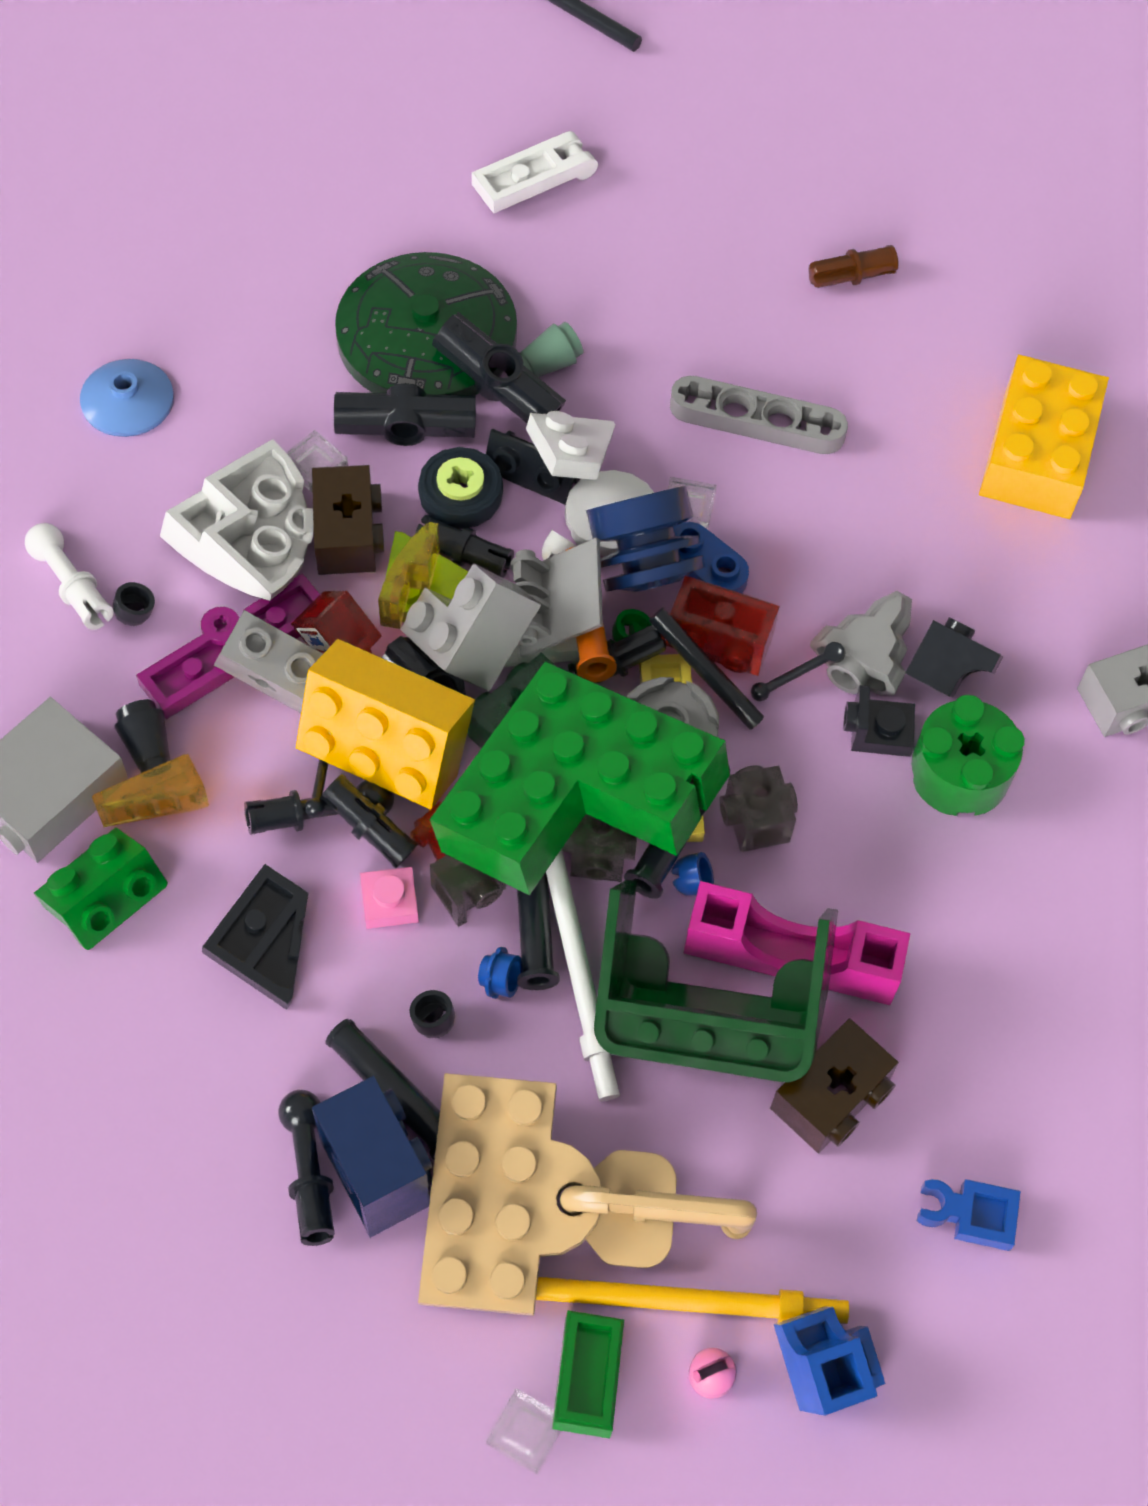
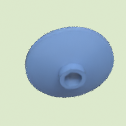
(129, 410)

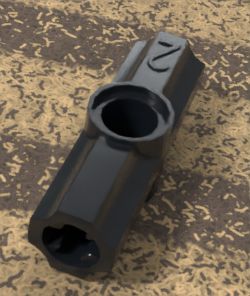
(477, 353)
(404, 414)

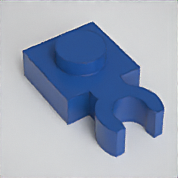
(981, 1212)

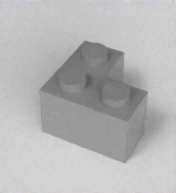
(474, 629)

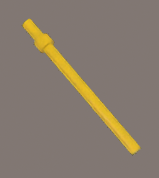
(782, 1306)

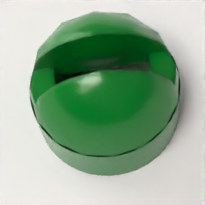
(634, 619)

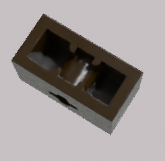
(344, 519)
(846, 1059)

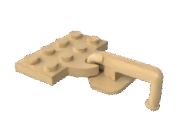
(500, 1192)

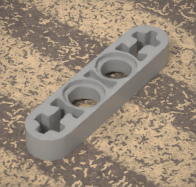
(760, 407)

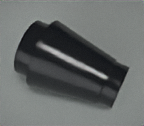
(143, 733)

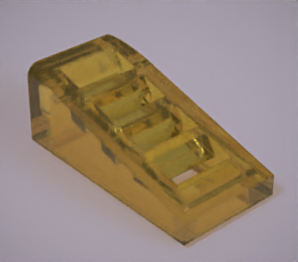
(153, 794)

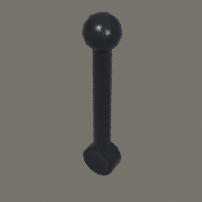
(833, 652)
(315, 806)

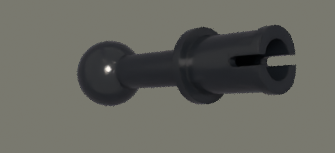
(290, 810)
(311, 1188)

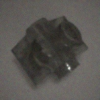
(759, 807)
(599, 850)

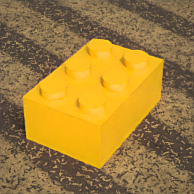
(1044, 437)
(384, 723)

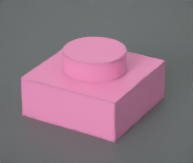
(389, 897)

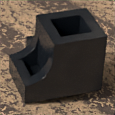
(950, 656)

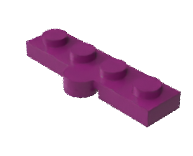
(191, 671)

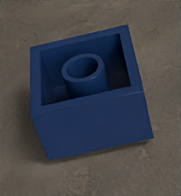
(372, 1155)

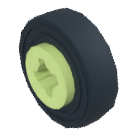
(449, 501)

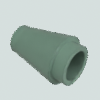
(552, 350)

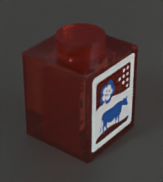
(335, 617)

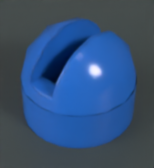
(691, 871)

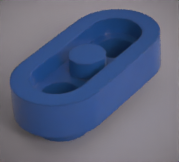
(715, 555)

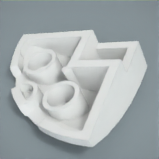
(246, 523)

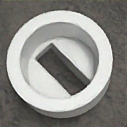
(555, 544)

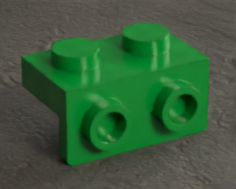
(102, 887)

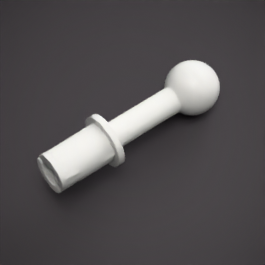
(77, 589)

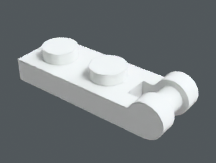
(533, 171)

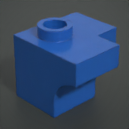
(828, 1364)

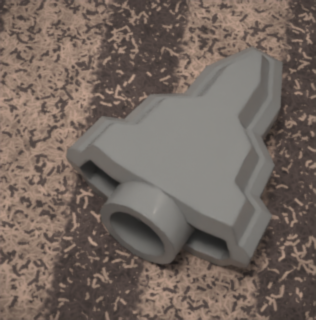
(871, 646)

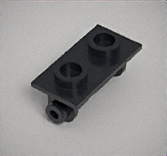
(524, 466)

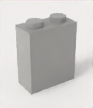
(48, 779)

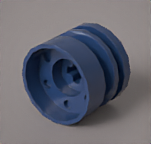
(646, 539)

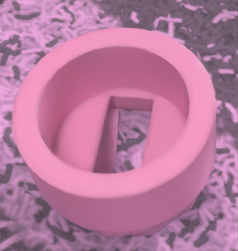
(717, 1383)

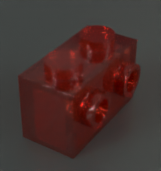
(726, 624)

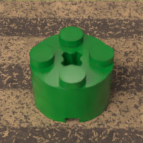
(966, 757)

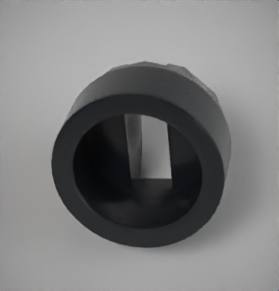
(129, 600)
(427, 1012)

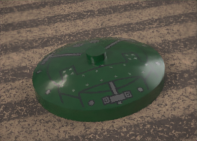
(399, 308)

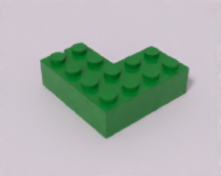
(572, 754)

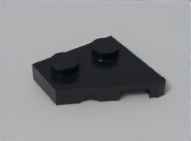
(263, 935)

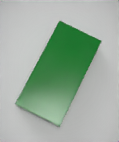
(588, 1374)

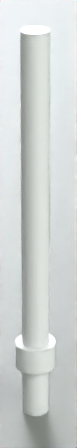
(581, 978)

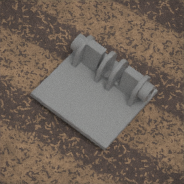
(568, 594)

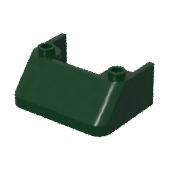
(703, 1026)

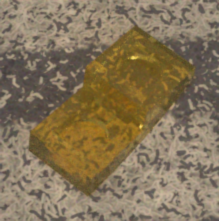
(411, 569)

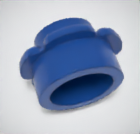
(499, 973)

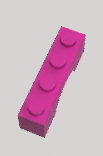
(740, 932)

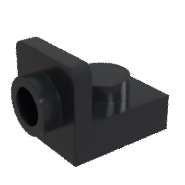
(880, 725)

